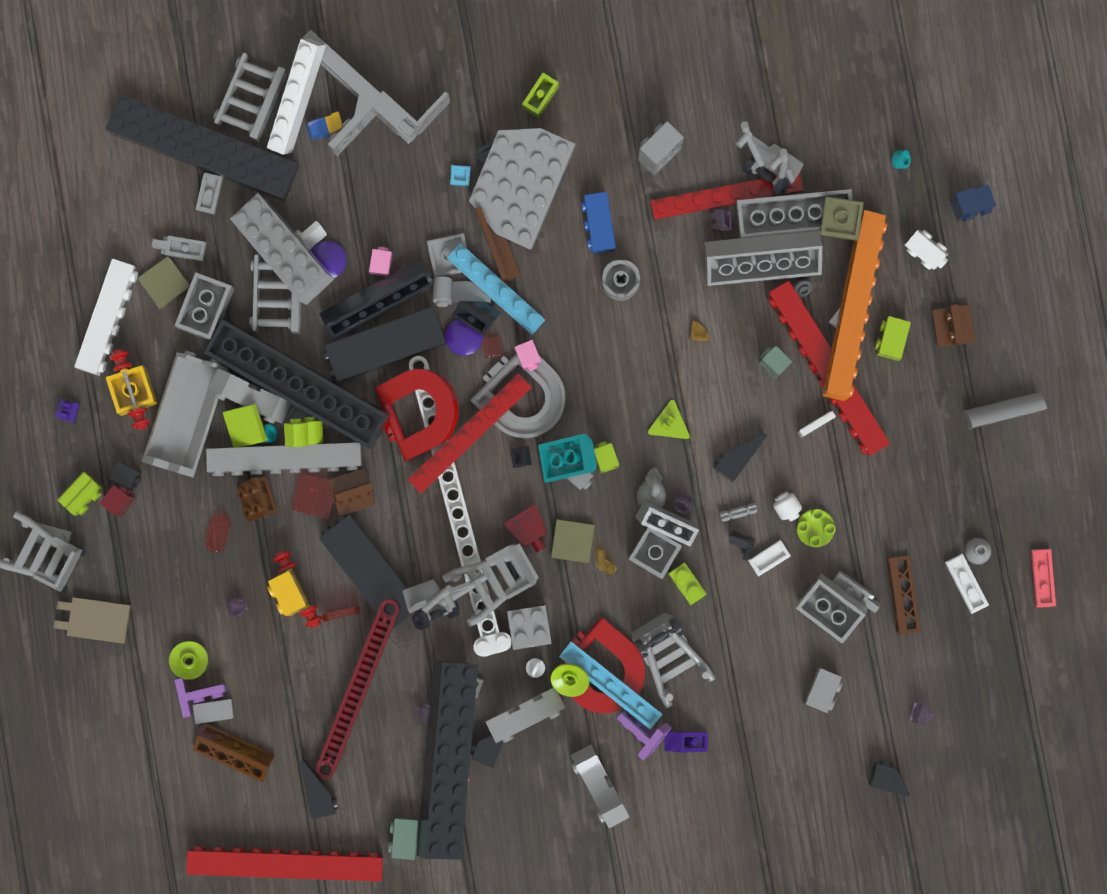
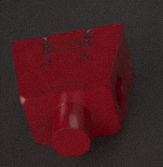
(528, 528)

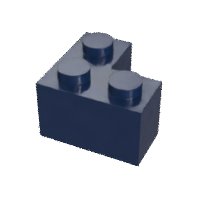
(972, 202)

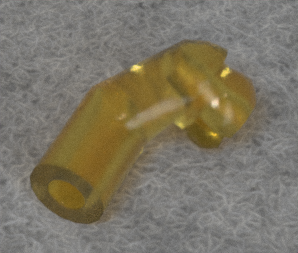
(604, 565)

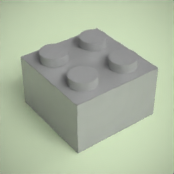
(655, 552)
(529, 627)

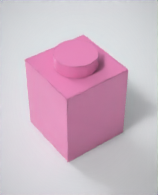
(381, 262)
(528, 355)

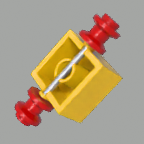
(131, 389)
(289, 592)

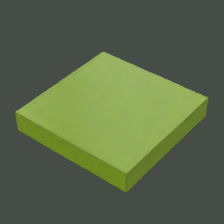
(244, 426)

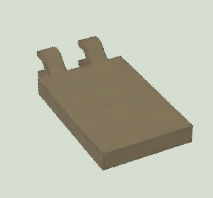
(95, 620)

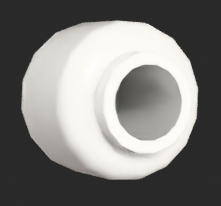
(787, 506)

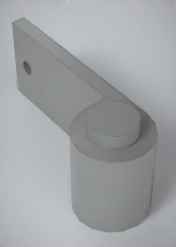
(450, 293)

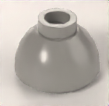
(977, 551)

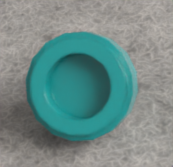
(901, 159)
(270, 432)

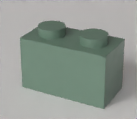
(774, 361)
(404, 838)

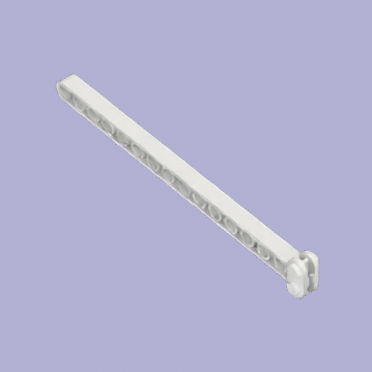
(493, 640)

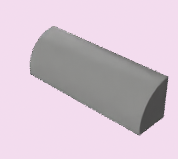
(1005, 410)

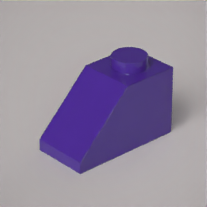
(686, 741)

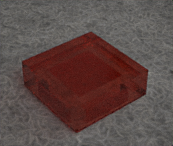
(492, 347)

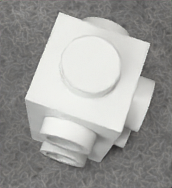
(924, 247)

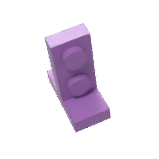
(197, 696)
(648, 736)

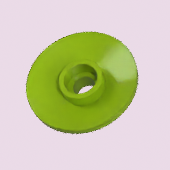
(186, 651)
(567, 685)

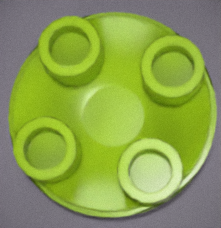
(815, 528)

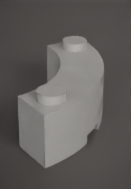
(243, 393)
(529, 713)
(601, 788)

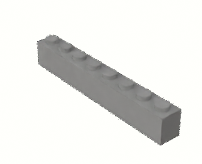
(284, 458)

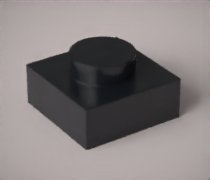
(521, 457)

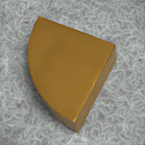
(698, 332)

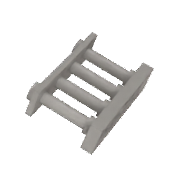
(262, 112)
(292, 304)

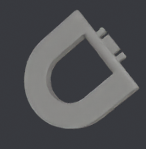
(537, 424)

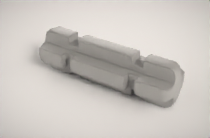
(738, 512)

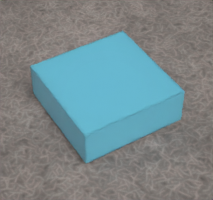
(460, 175)

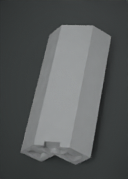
(183, 415)

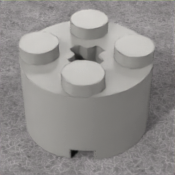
(620, 269)

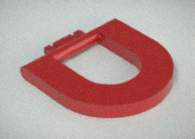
(446, 410)
(628, 654)

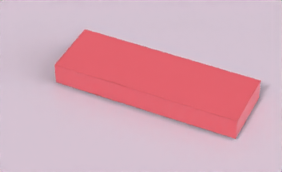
(1043, 578)

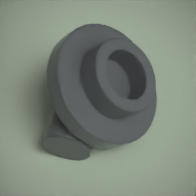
(802, 287)

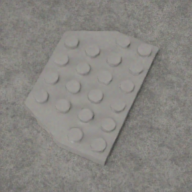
(521, 181)

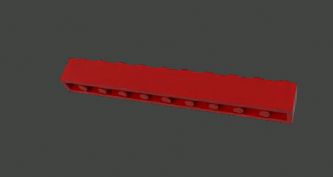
(817, 351)
(284, 864)

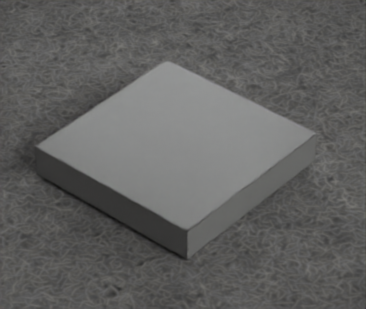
(439, 251)

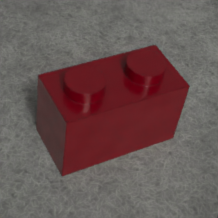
(117, 500)

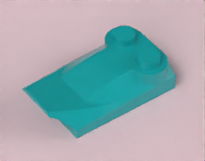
(567, 458)

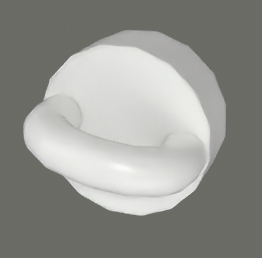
(535, 668)

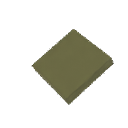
(841, 218)
(164, 282)
(572, 541)

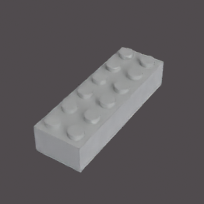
(783, 213)
(282, 249)
(763, 258)

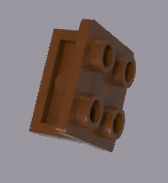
(953, 326)
(351, 492)
(256, 498)

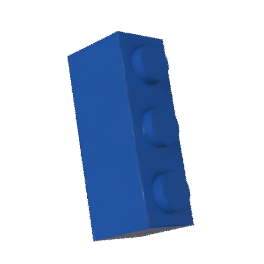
(598, 223)

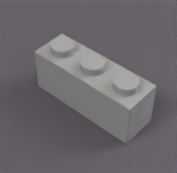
(667, 523)

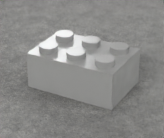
(660, 147)
(204, 306)
(831, 608)

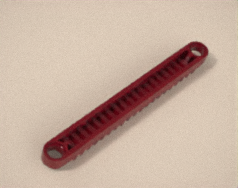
(357, 688)

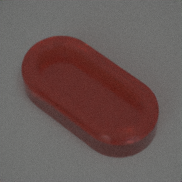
(218, 533)
(341, 614)

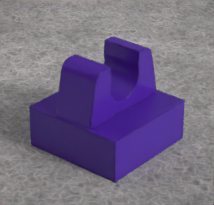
(67, 410)

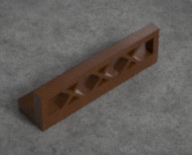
(500, 250)
(897, 598)
(234, 749)

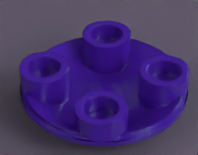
(331, 257)
(462, 339)

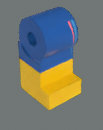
(325, 126)

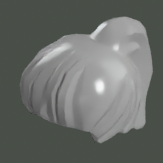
(652, 489)

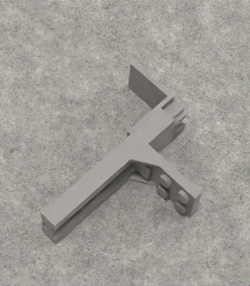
(371, 104)

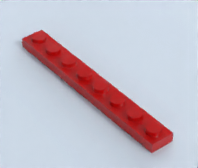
(717, 197)
(469, 433)

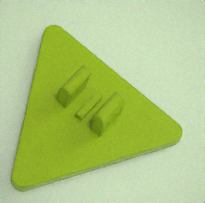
(670, 423)

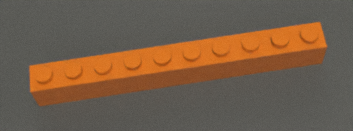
(854, 307)

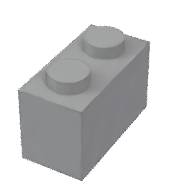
(823, 690)

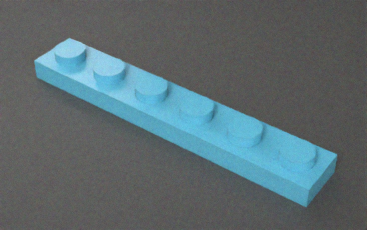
(495, 288)
(612, 686)

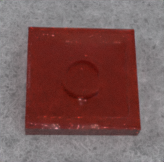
(313, 496)

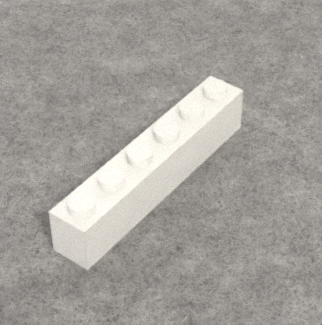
(296, 96)
(106, 317)

